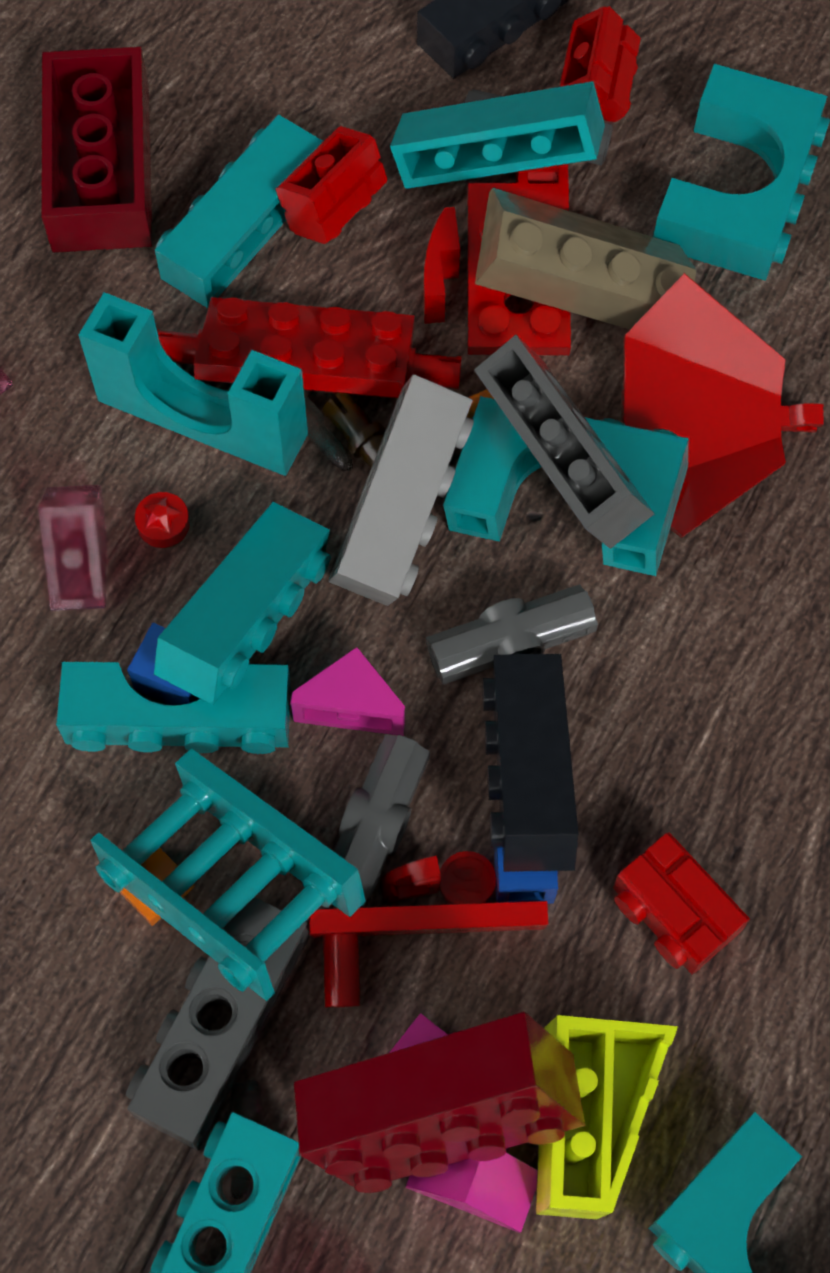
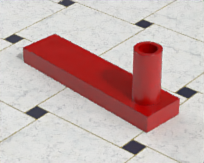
(342, 932)

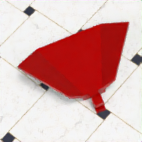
(717, 384)

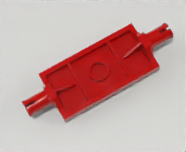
(331, 345)

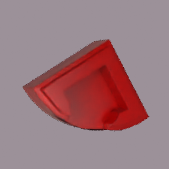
(411, 880)

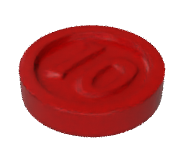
(467, 878)

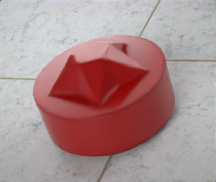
(162, 519)

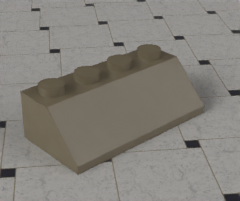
(575, 260)

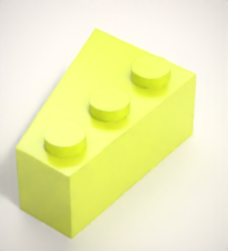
(616, 1080)

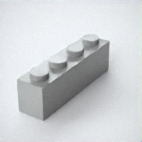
(401, 492)

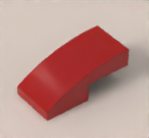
(441, 263)

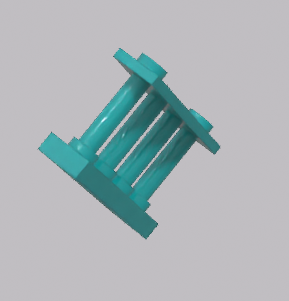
(242, 818)

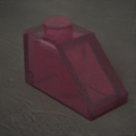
(74, 546)

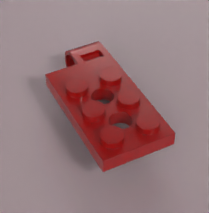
(489, 321)

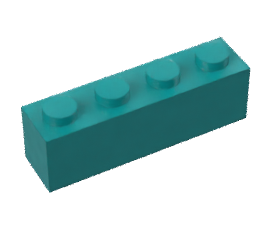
(499, 135)
(235, 215)
(242, 604)

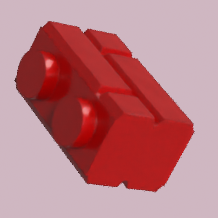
(603, 53)
(332, 185)
(678, 904)

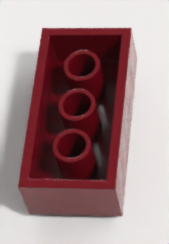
(96, 150)
(439, 1104)

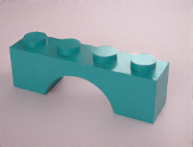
(104, 710)

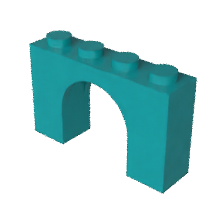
(747, 229)
(254, 420)
(499, 461)
(713, 1213)

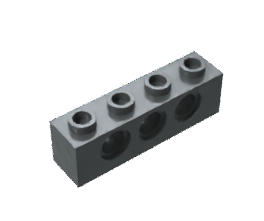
(563, 442)
(190, 1110)

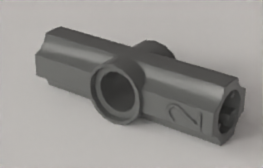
(511, 629)
(381, 809)

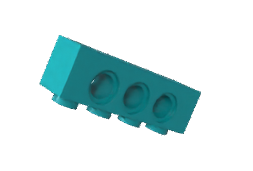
(271, 1162)

